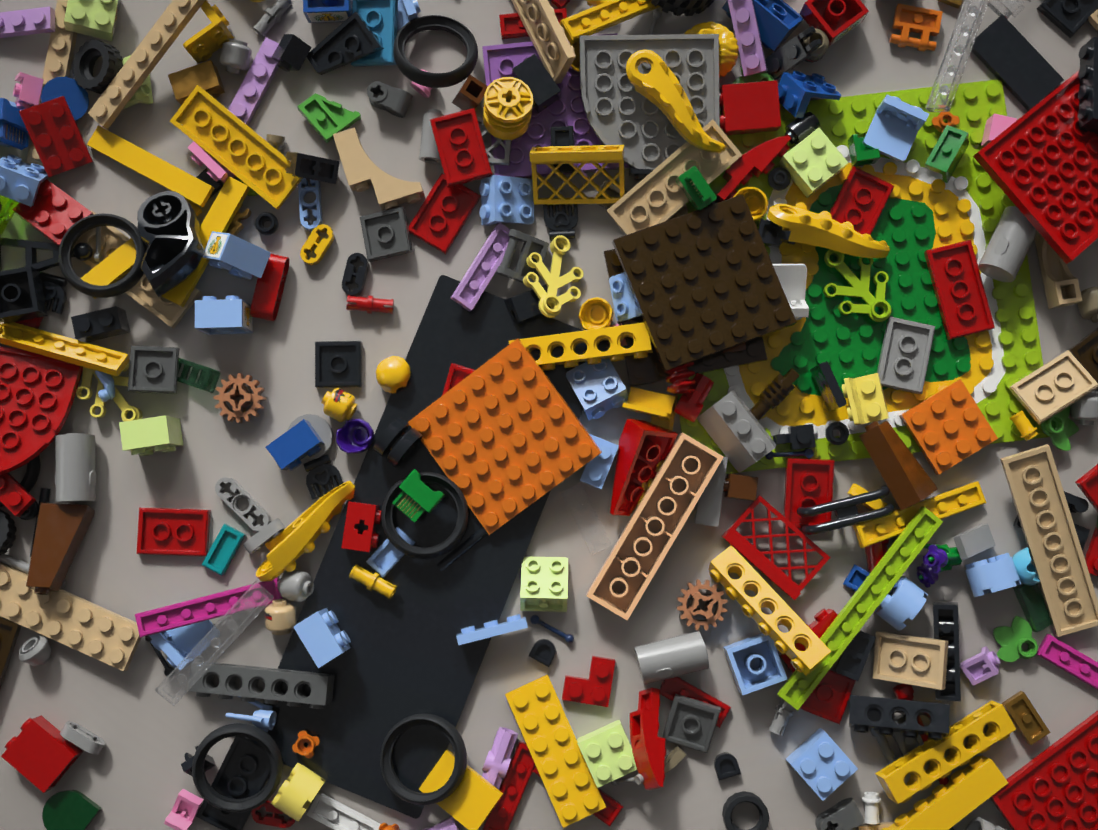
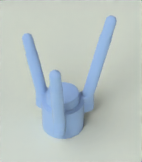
(263, 718)

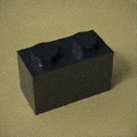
(540, 82)
(100, 324)

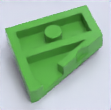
(327, 116)

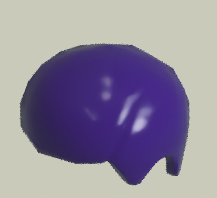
(355, 436)

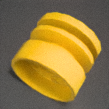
(507, 108)

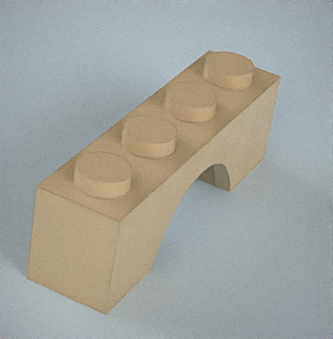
(1059, 284)

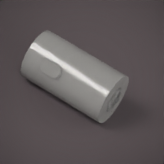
(1008, 246)
(75, 467)
(671, 657)

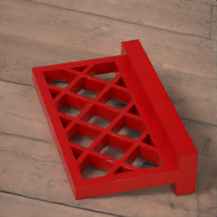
(765, 565)

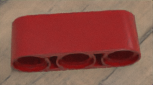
(270, 288)

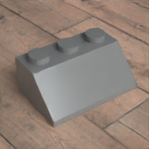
(736, 431)

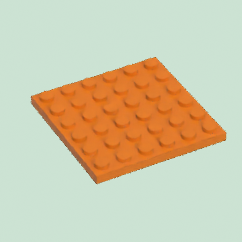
(505, 436)

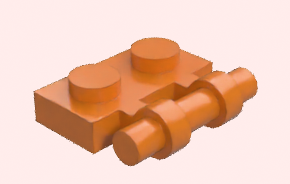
(915, 20)

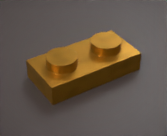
(1026, 718)

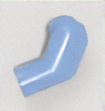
(108, 384)

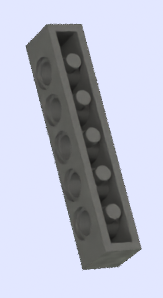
(320, 684)

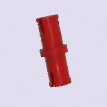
(370, 304)

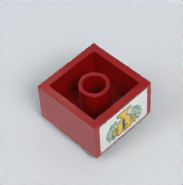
(834, 16)

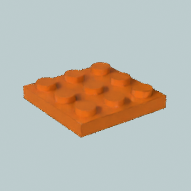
(948, 427)

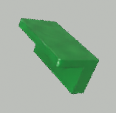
(948, 152)

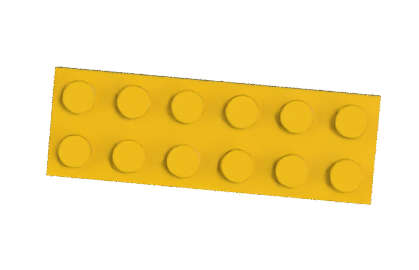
(236, 146)
(555, 751)

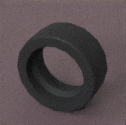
(740, 797)

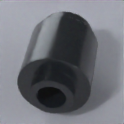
(802, 127)

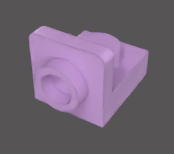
(981, 666)

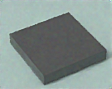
(386, 234)
(153, 369)
(691, 723)

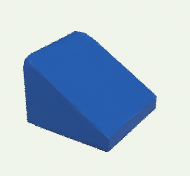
(856, 577)

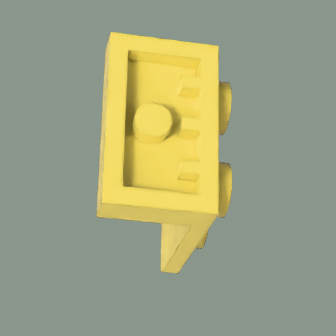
(865, 399)

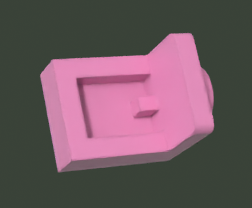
(184, 811)

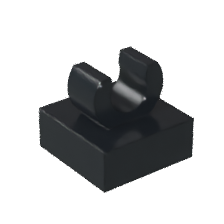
(187, 765)

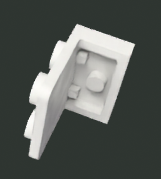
(793, 282)

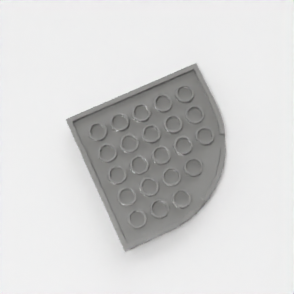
(627, 117)

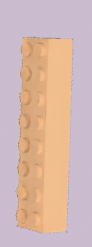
(654, 526)

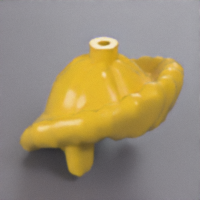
(727, 44)

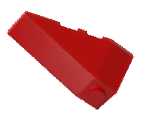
(639, 452)

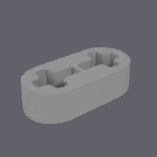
(263, 536)
(82, 738)

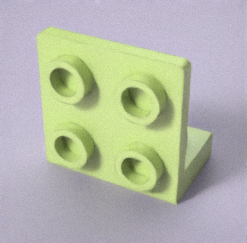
(544, 584)

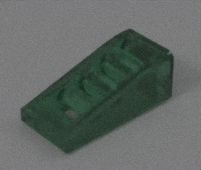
(207, 380)

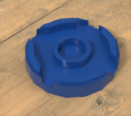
(75, 95)

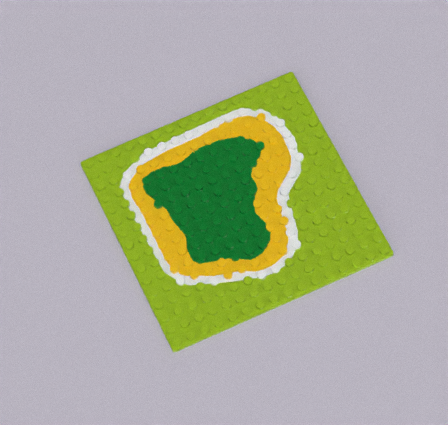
(916, 218)

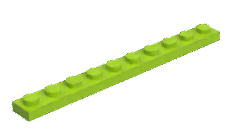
(864, 603)

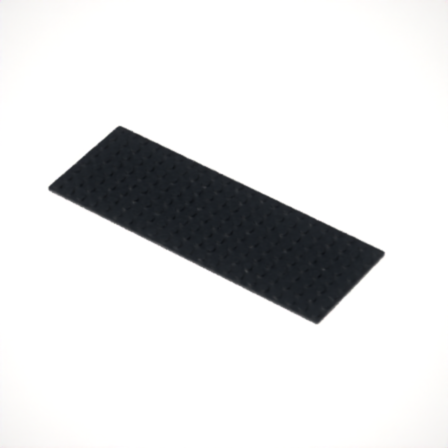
(407, 646)

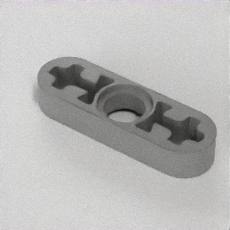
(235, 487)

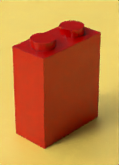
(749, 107)
(41, 753)

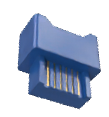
(12, 126)

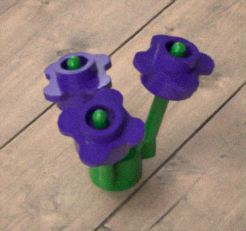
(937, 560)

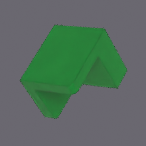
(860, 154)

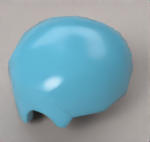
(1024, 567)

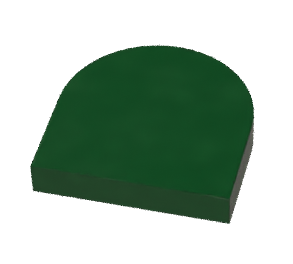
(69, 811)

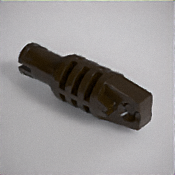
(774, 393)

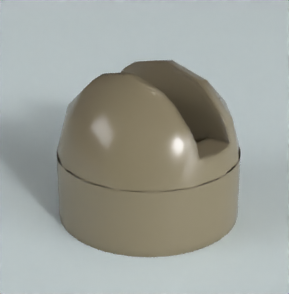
(276, 141)

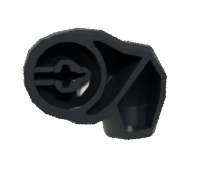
(172, 240)

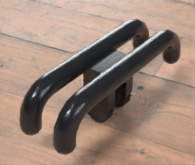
(846, 511)

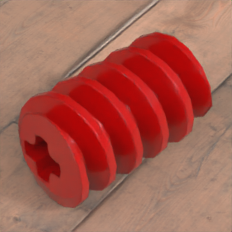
(680, 380)

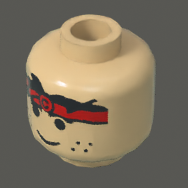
(280, 617)

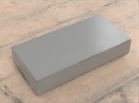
(974, 541)

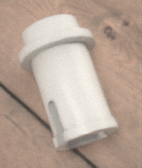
(871, 803)

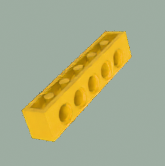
(638, 332)
(732, 562)
(913, 762)

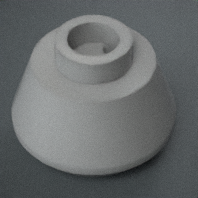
(35, 651)

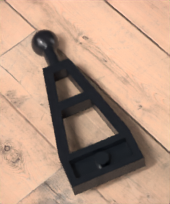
(81, 251)

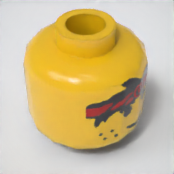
(339, 405)

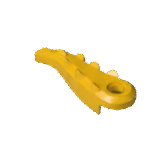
(668, 95)
(825, 232)
(302, 532)

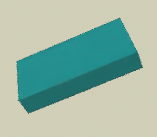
(223, 549)

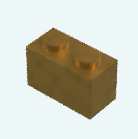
(202, 74)

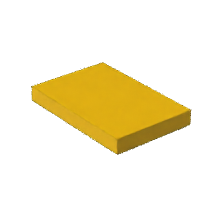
(471, 800)

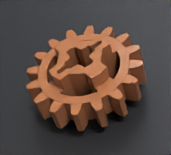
(239, 388)
(691, 610)

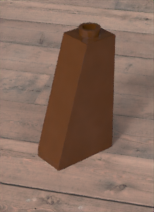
(897, 465)
(56, 543)

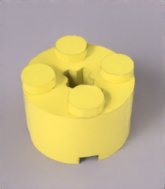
(298, 792)

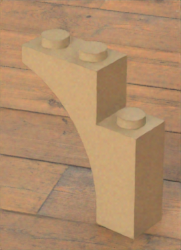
(363, 173)

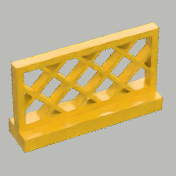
(573, 155)

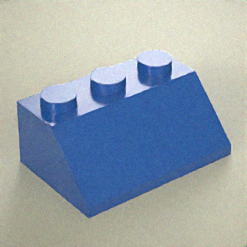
(775, 21)

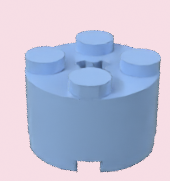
(993, 575)
(901, 603)

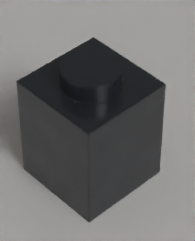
(291, 53)

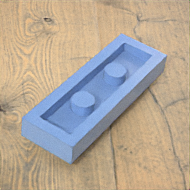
(492, 629)

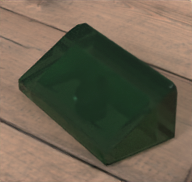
(1033, 606)

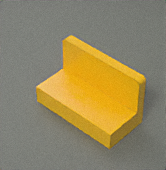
(650, 403)

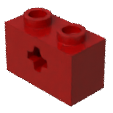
(353, 537)

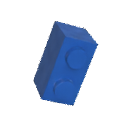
(295, 445)

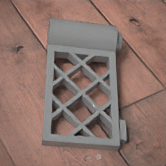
(429, 150)

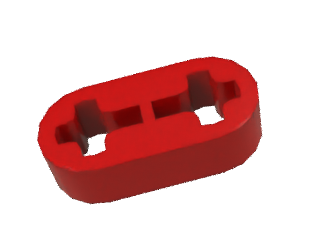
(271, 819)

